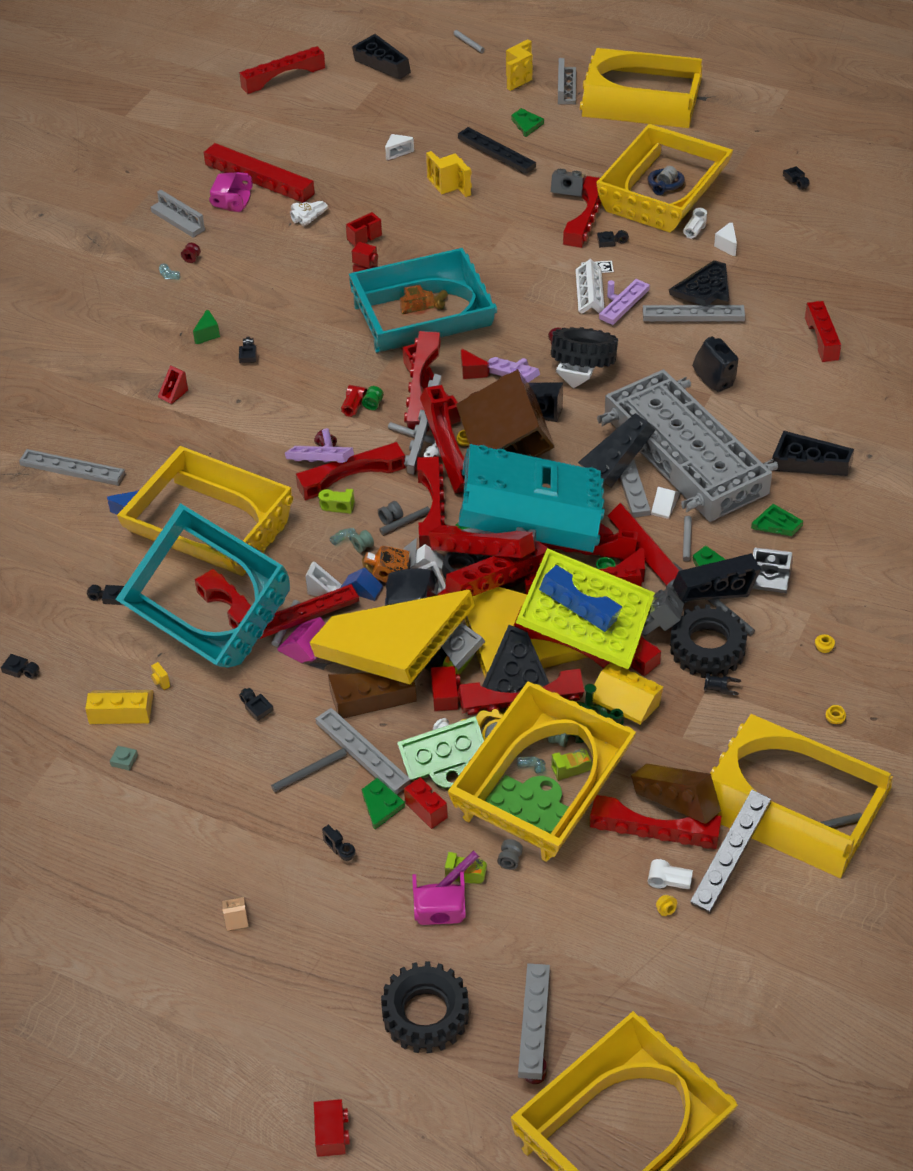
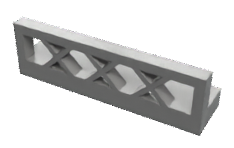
(563, 85)
(177, 215)

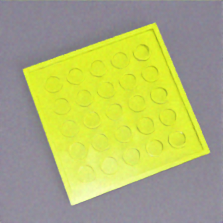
(560, 623)

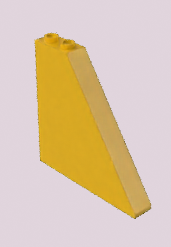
(490, 620)
(393, 638)

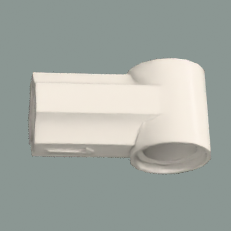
(696, 223)
(663, 874)

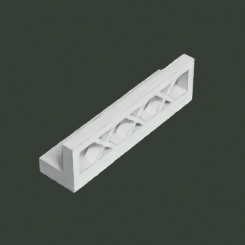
(593, 284)

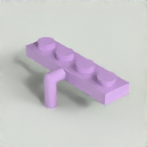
(624, 301)
(503, 367)
(326, 453)

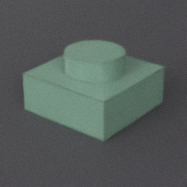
(123, 758)

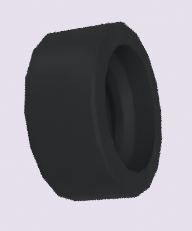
(456, 558)

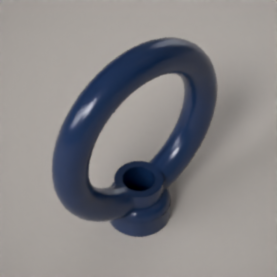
(665, 187)

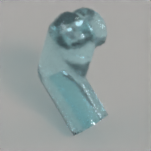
(167, 273)
(342, 534)
(530, 762)

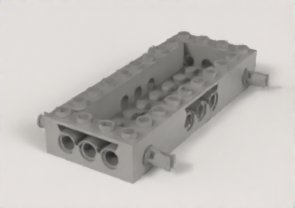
(674, 452)

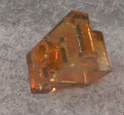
(416, 300)

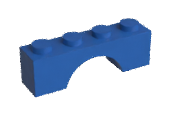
(598, 611)

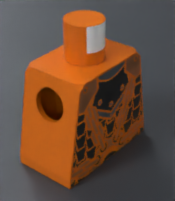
(387, 561)

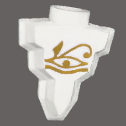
(307, 212)

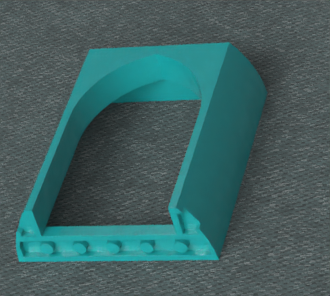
(434, 273)
(267, 576)

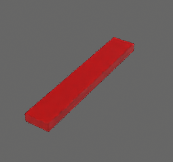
(653, 553)
(311, 609)

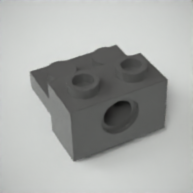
(560, 179)
(775, 569)
(664, 611)

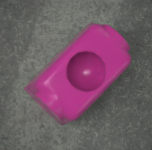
(230, 192)
(439, 904)

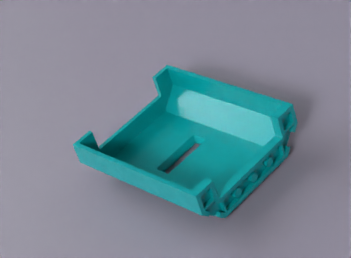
(507, 493)

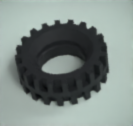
(584, 347)
(708, 659)
(425, 981)

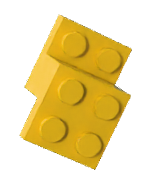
(519, 64)
(448, 173)

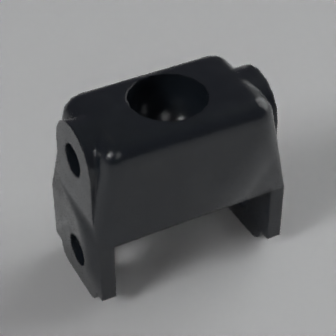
(716, 364)
(410, 585)

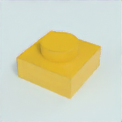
(160, 676)

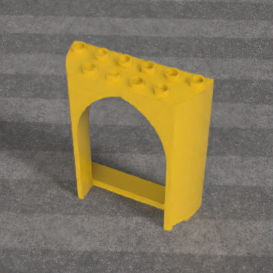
(621, 103)
(622, 175)
(258, 496)
(528, 719)
(781, 826)
(624, 1054)

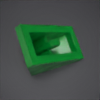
(206, 328)

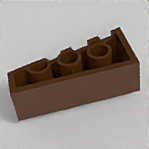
(368, 693)
(679, 790)

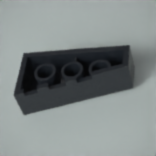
(381, 56)
(549, 399)
(619, 449)
(811, 456)
(718, 580)

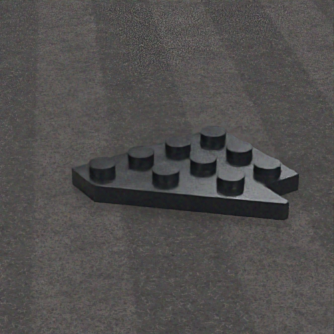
(704, 285)
(515, 664)

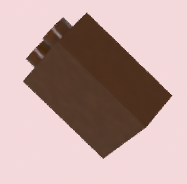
(506, 417)

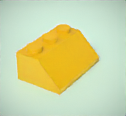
(628, 692)
(119, 706)

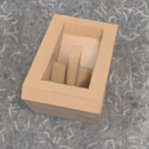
(235, 913)

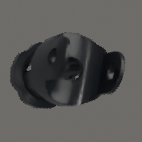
(720, 684)

